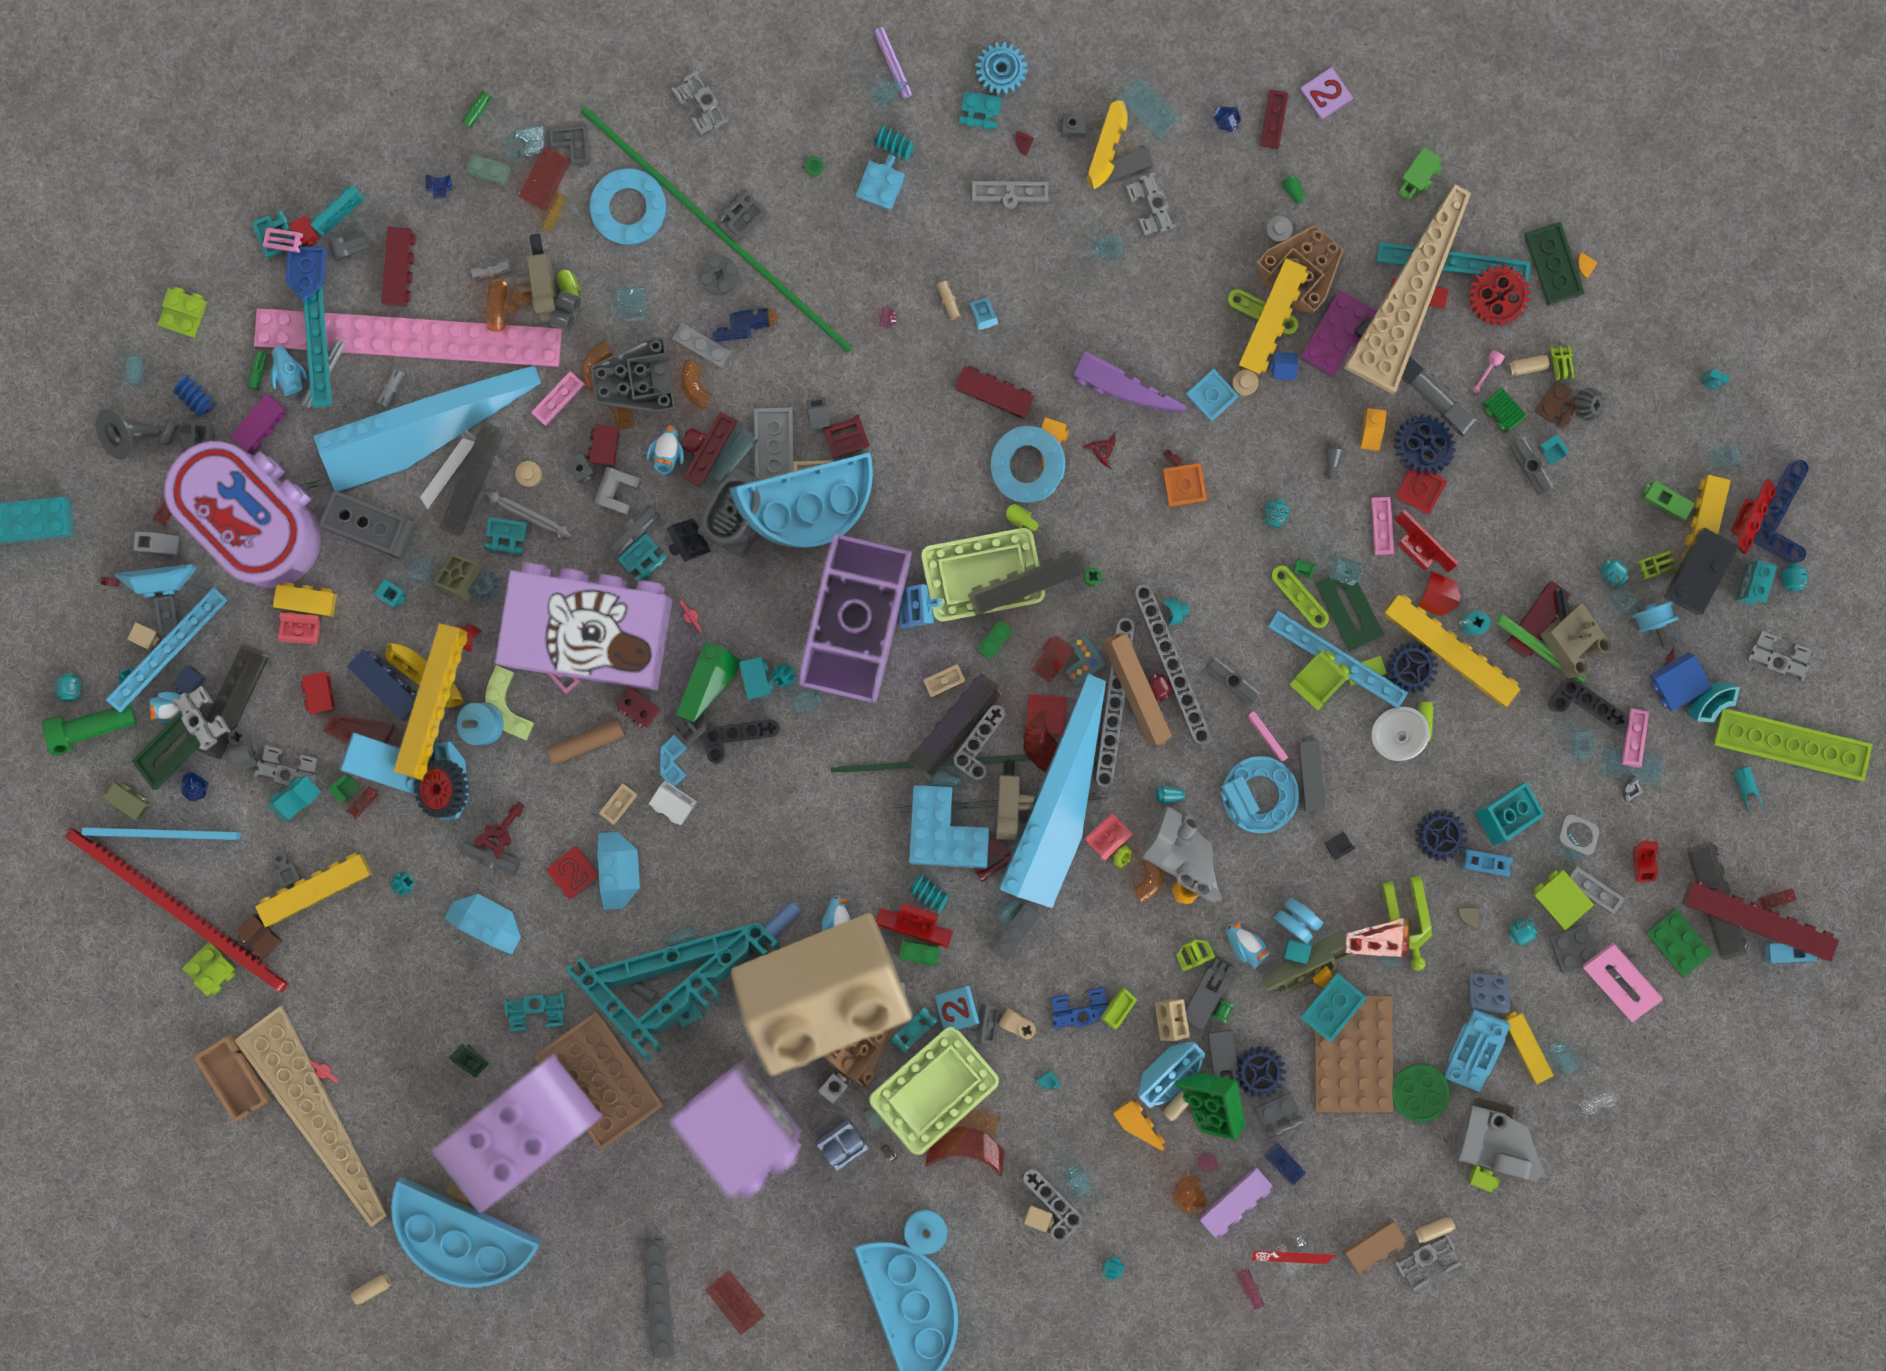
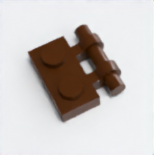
(1554, 401)

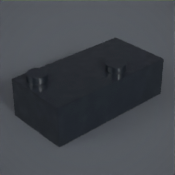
(1701, 571)

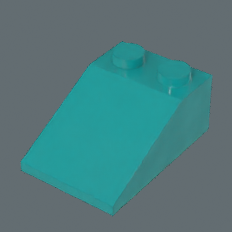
(1509, 814)

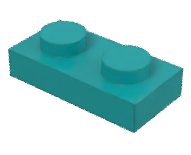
(1714, 379)

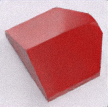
(1440, 595)

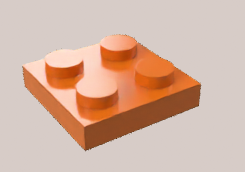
(1184, 485)

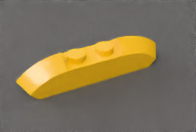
(1114, 123)
(414, 666)

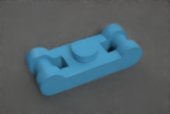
(1487, 862)

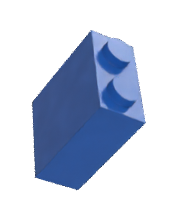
(1680, 681)

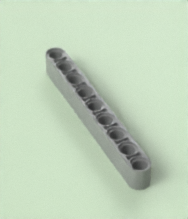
(1172, 674)
(1115, 712)

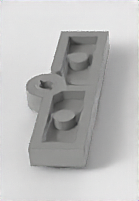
(1009, 192)

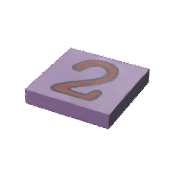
(1326, 93)

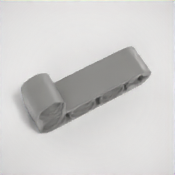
(981, 740)
(1049, 1200)

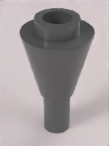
(1334, 456)

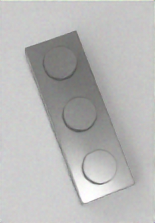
(701, 345)
(1596, 890)

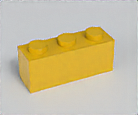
(305, 599)

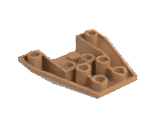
(1310, 249)
(860, 1059)

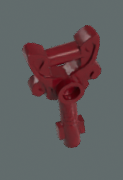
(499, 832)

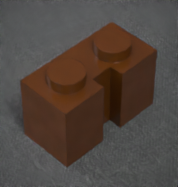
(261, 938)

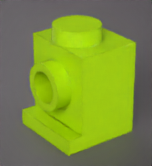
(1483, 1179)

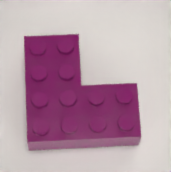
(1336, 333)

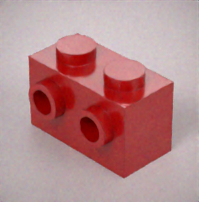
(318, 693)

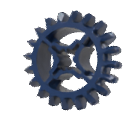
(1408, 659)
(1445, 827)
(1254, 1079)

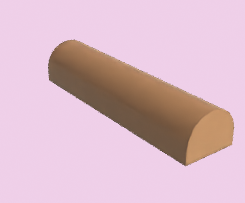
(585, 741)

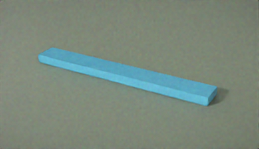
(166, 650)
(1359, 672)
(161, 833)

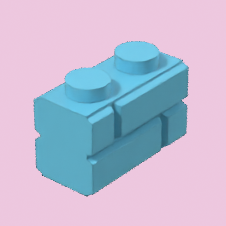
(1239, 798)

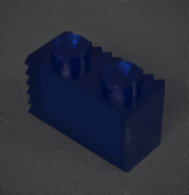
(1284, 1164)

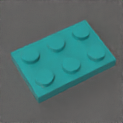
(337, 210)
(1333, 1007)

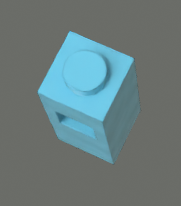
(1782, 953)

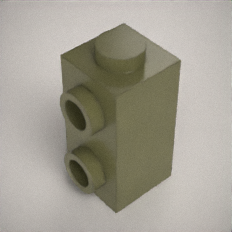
(126, 801)

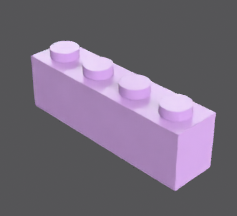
(1235, 1202)

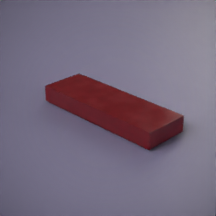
(1274, 119)

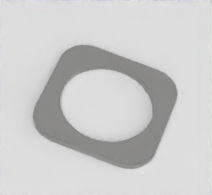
(1566, 842)

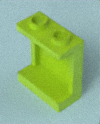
(1320, 678)
(1562, 898)

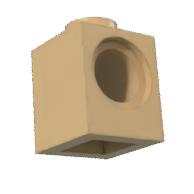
(144, 636)
(1039, 1218)

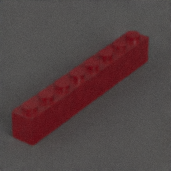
(1760, 921)

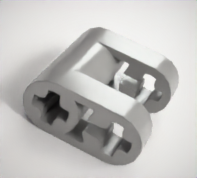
(608, 488)

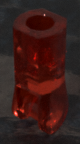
(161, 518)
(364, 800)
(1779, 898)

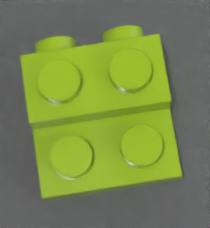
(182, 312)
(210, 969)

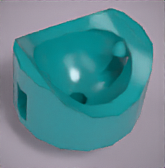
(1176, 611)

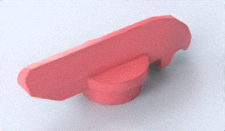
(690, 615)
(324, 1071)

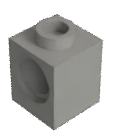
(827, 1092)

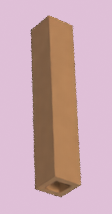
(1137, 689)

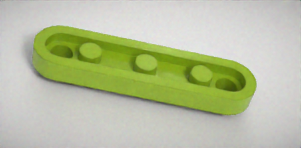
(1253, 308)
(1299, 597)

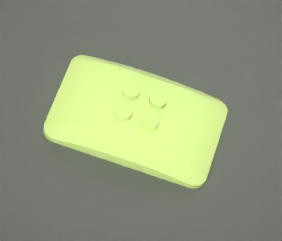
(970, 562)
(934, 1090)

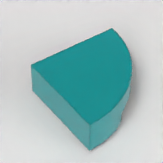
(1048, 1081)

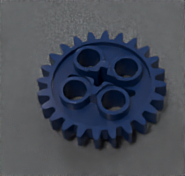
(1414, 456)

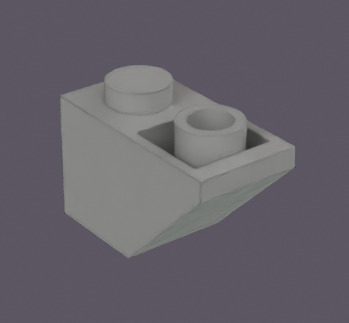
(156, 543)

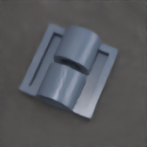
(1488, 993)
(841, 1145)

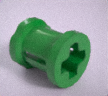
(1304, 568)
(1098, 577)
(1223, 1011)

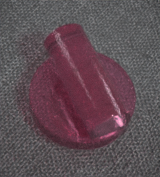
(887, 318)
(1207, 1162)

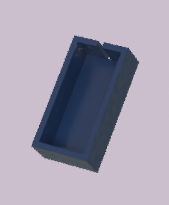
(384, 683)

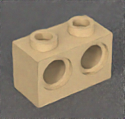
(1172, 1020)

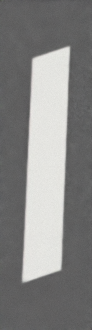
(446, 472)

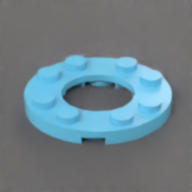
(633, 233)
(1053, 464)
(1287, 790)

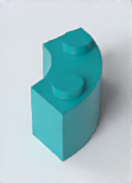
(1713, 701)
(293, 798)

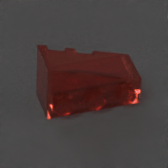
(343, 726)
(1381, 940)

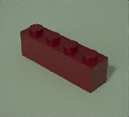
(397, 266)
(995, 393)
(1538, 618)

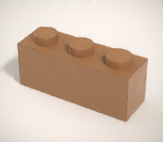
(1375, 1246)

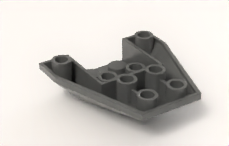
(636, 378)

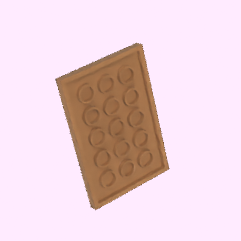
(1357, 1065)
(605, 1076)

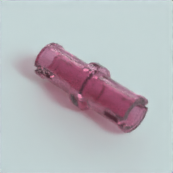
(1251, 1289)

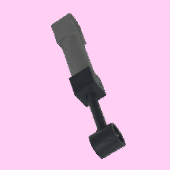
(1451, 412)

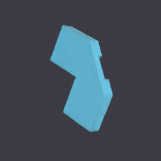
(668, 754)

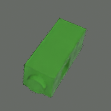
(1667, 500)

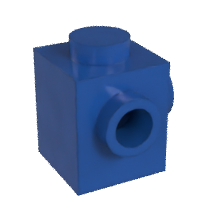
(1284, 365)

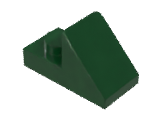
(469, 1060)

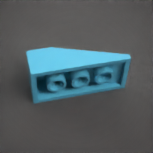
(375, 762)

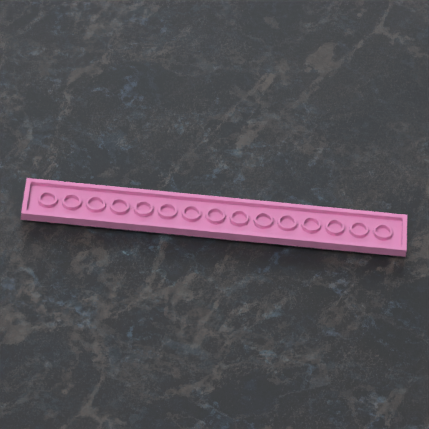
(415, 338)

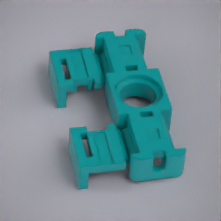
(517, 1007)

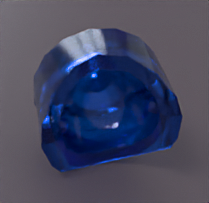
(1227, 118)
(438, 186)
(194, 787)

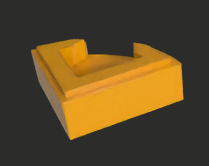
(1586, 265)
(1323, 977)

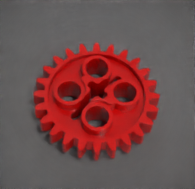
(1490, 280)

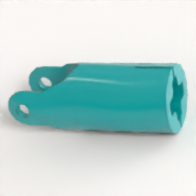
(1746, 784)

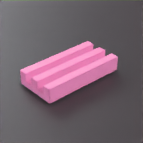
(296, 242)

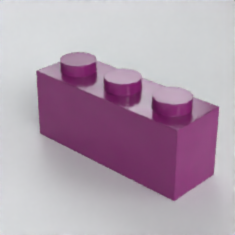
(258, 424)

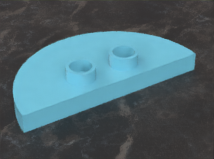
(809, 503)
(456, 1240)
(911, 1304)

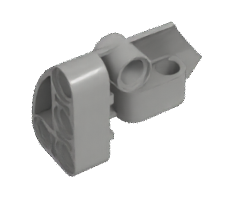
(1183, 853)
(1501, 1147)

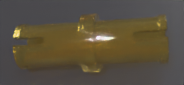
(554, 212)

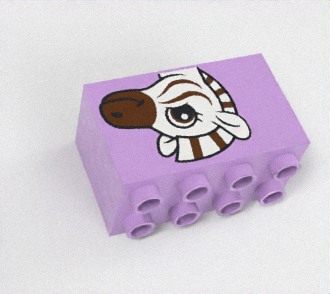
(584, 627)
(739, 1130)

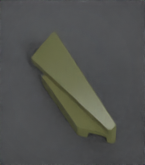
(1296, 974)

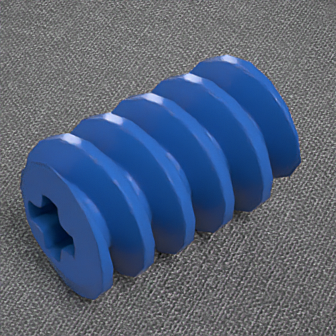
(192, 397)

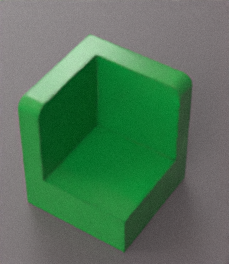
(344, 788)

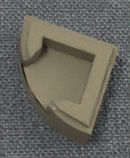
(1469, 916)

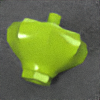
(1121, 856)

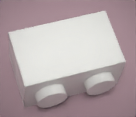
(672, 803)

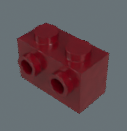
(604, 445)
(638, 707)

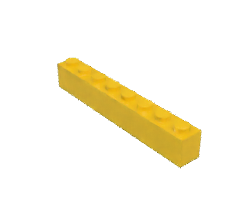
(1452, 651)
(430, 701)

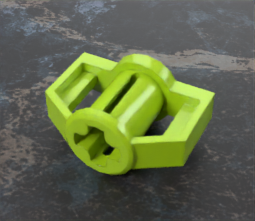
(1194, 951)

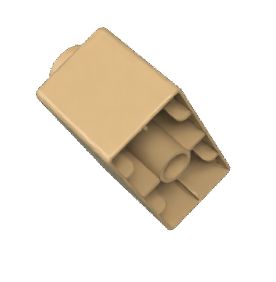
(820, 994)

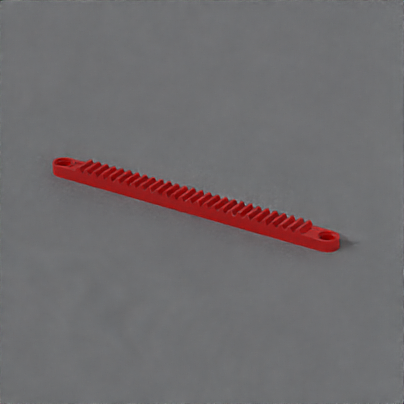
(175, 908)

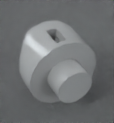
(1279, 229)

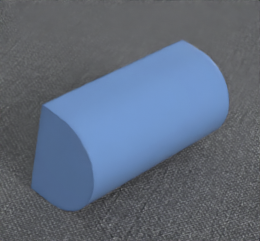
(783, 919)

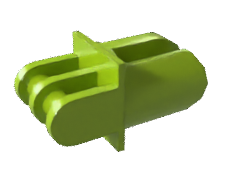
(568, 282)
(1563, 363)
(1020, 517)
(1655, 566)

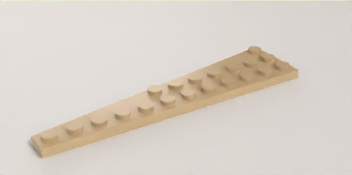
(1394, 328)
(287, 1071)

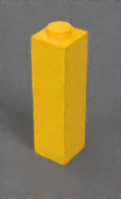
(1528, 1048)

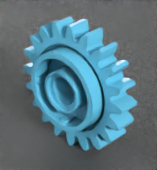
(998, 80)

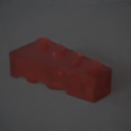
(1054, 657)

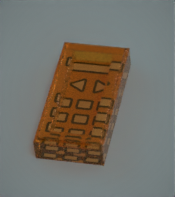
(981, 1121)

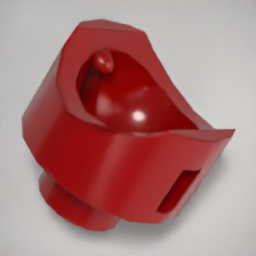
(472, 631)

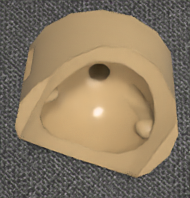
(1245, 383)
(529, 474)

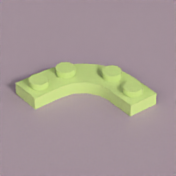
(496, 695)

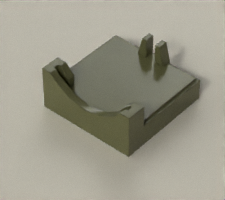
(457, 576)

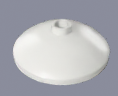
(1397, 724)

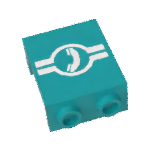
(1756, 582)

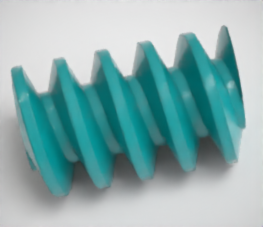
(894, 142)
(1482, 620)
(929, 893)

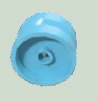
(1298, 920)

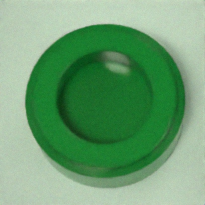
(814, 166)

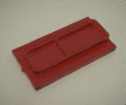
(544, 178)
(735, 1302)

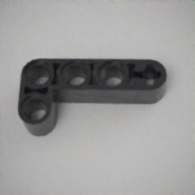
(1590, 707)
(742, 736)

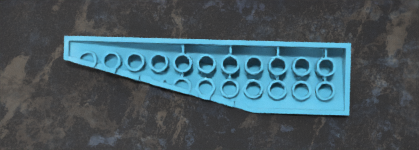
(413, 431)
(1060, 806)

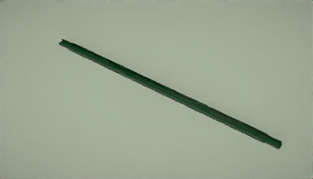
(906, 765)

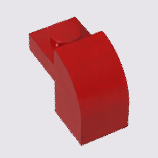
(1644, 861)

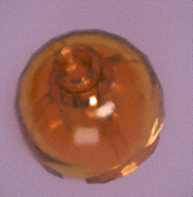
(1189, 1195)

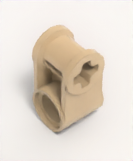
(1014, 1022)

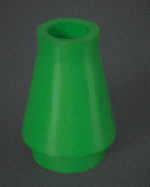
(1293, 188)

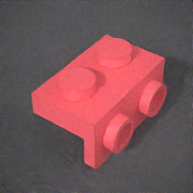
(299, 628)
(1108, 836)

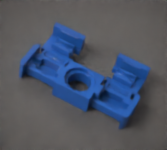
(1065, 1018)

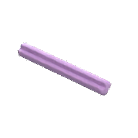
(892, 60)

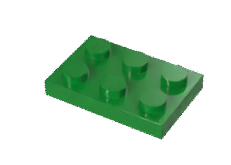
(1679, 943)

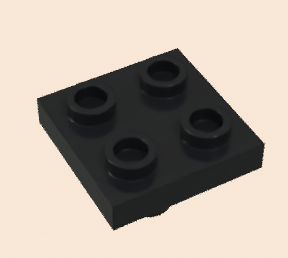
(687, 540)

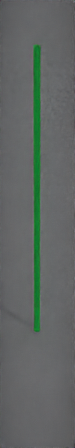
(716, 229)

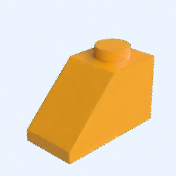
(1373, 429)

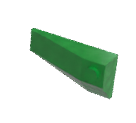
(710, 675)

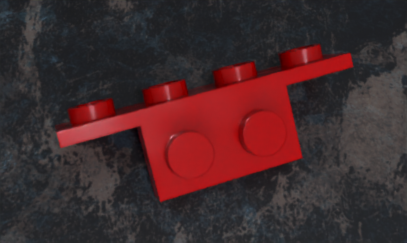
(1751, 515)
(1421, 545)
(915, 923)

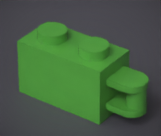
(1420, 172)

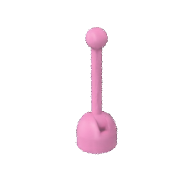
(1494, 358)

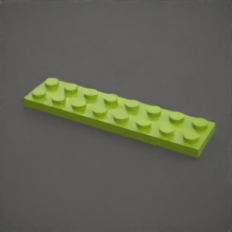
(1792, 744)

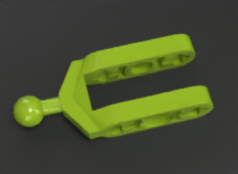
(1416, 940)

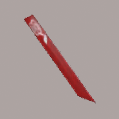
(1292, 1257)

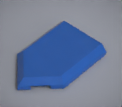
(306, 270)

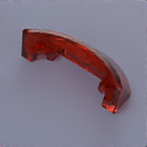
(1039, 743)
(967, 1143)

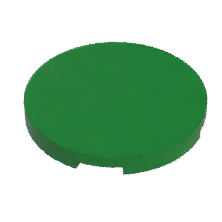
(1420, 1092)

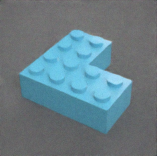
(935, 840)

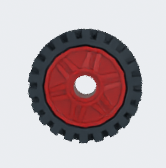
(442, 789)

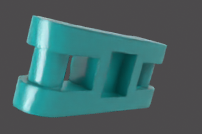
(913, 1030)

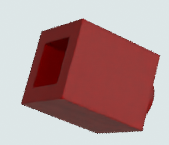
(304, 226)

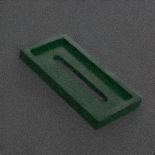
(1333, 602)
(163, 740)

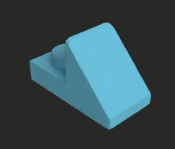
(983, 313)

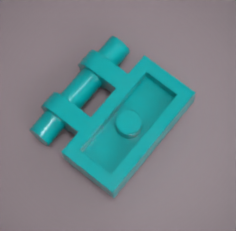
(983, 105)
(266, 222)
(508, 530)
(638, 553)

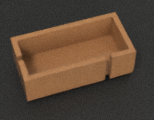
(232, 1078)

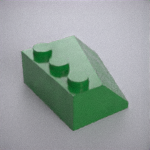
(1214, 1104)

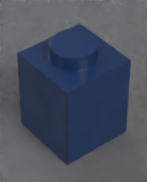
(188, 680)

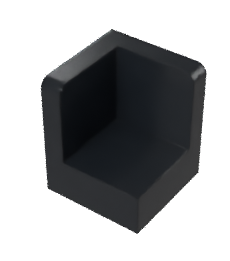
(1339, 846)

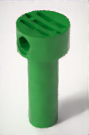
(62, 734)

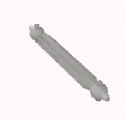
(528, 514)

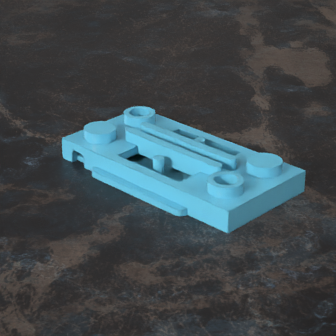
(1476, 1050)

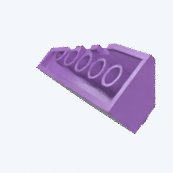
(1113, 382)

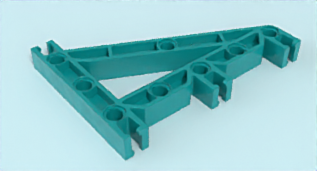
(706, 951)

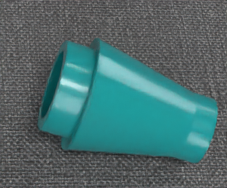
(1169, 794)

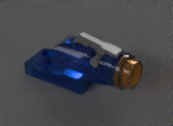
(743, 321)

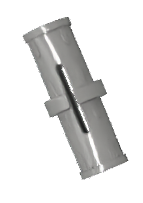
(491, 270)
(390, 388)

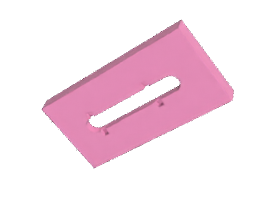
(1614, 956)

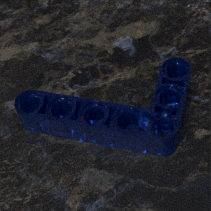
(1778, 513)

